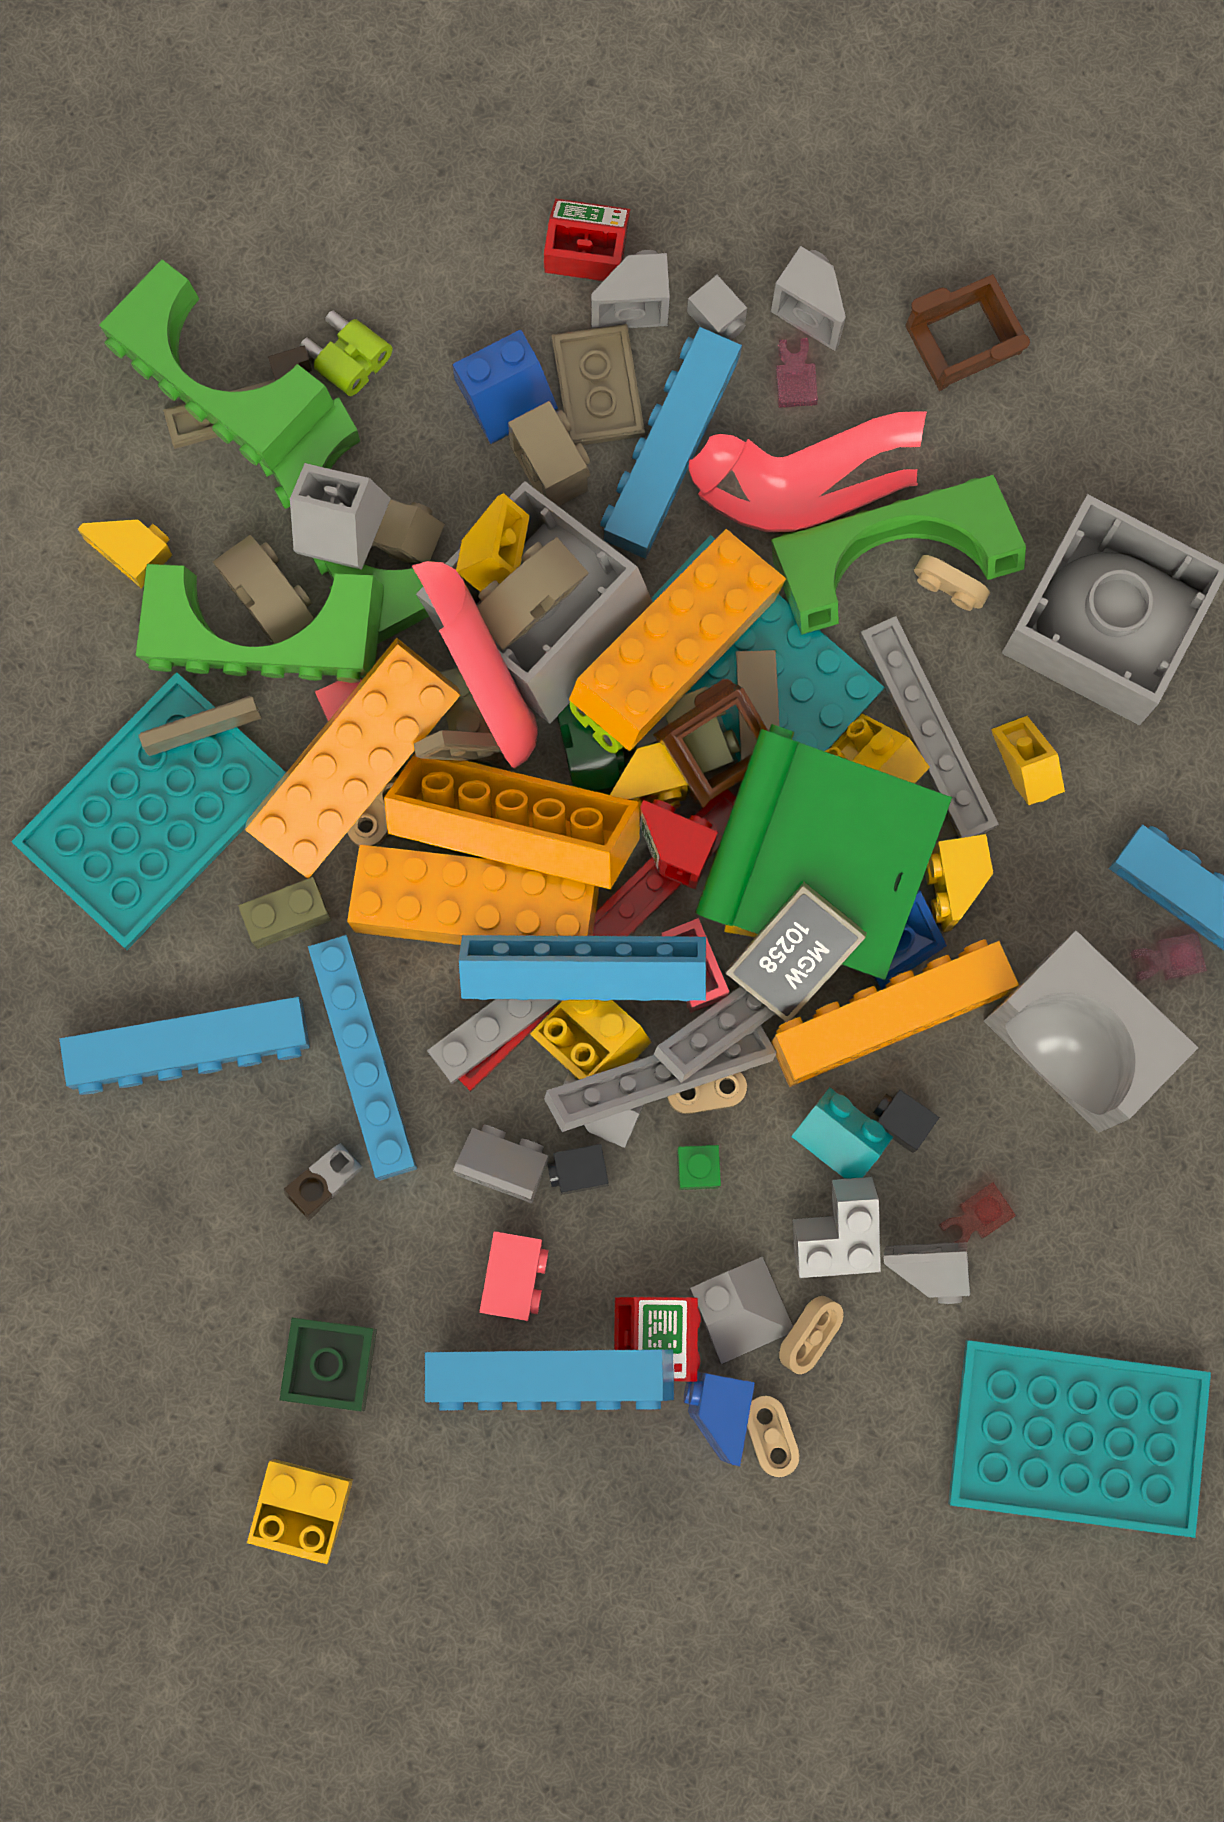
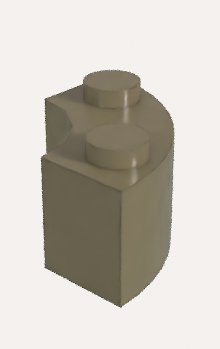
(408, 532)
(264, 589)
(530, 591)

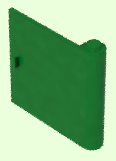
(827, 824)

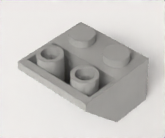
(335, 515)

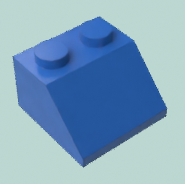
(502, 383)
(721, 1412)

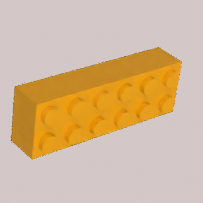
(676, 639)
(352, 758)
(514, 819)
(454, 896)
(895, 1013)

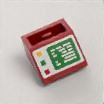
(585, 239)
(677, 843)
(661, 1325)

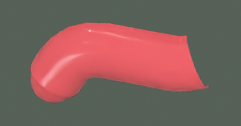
(788, 488)
(480, 662)

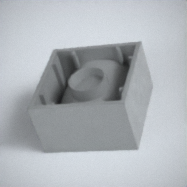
(1115, 610)
(581, 625)
(1090, 1034)

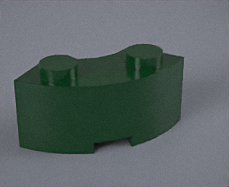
(587, 760)

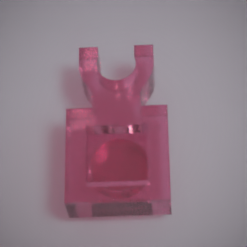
(795, 379)
(1175, 957)

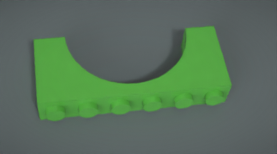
(260, 420)
(323, 447)
(963, 516)
(335, 643)

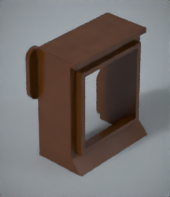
(942, 304)
(708, 706)

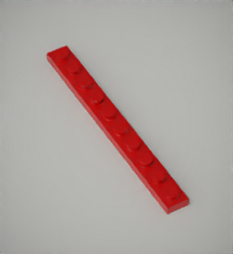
(620, 917)

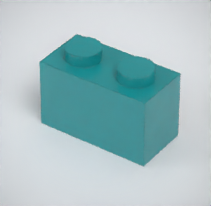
(842, 1136)

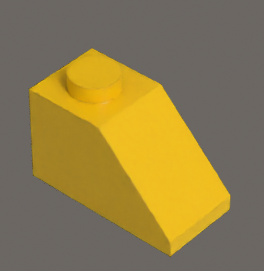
(493, 544)
(128, 545)
(1029, 760)

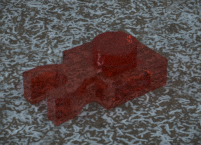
(982, 1213)

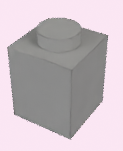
(718, 309)

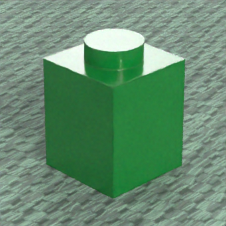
(698, 1167)

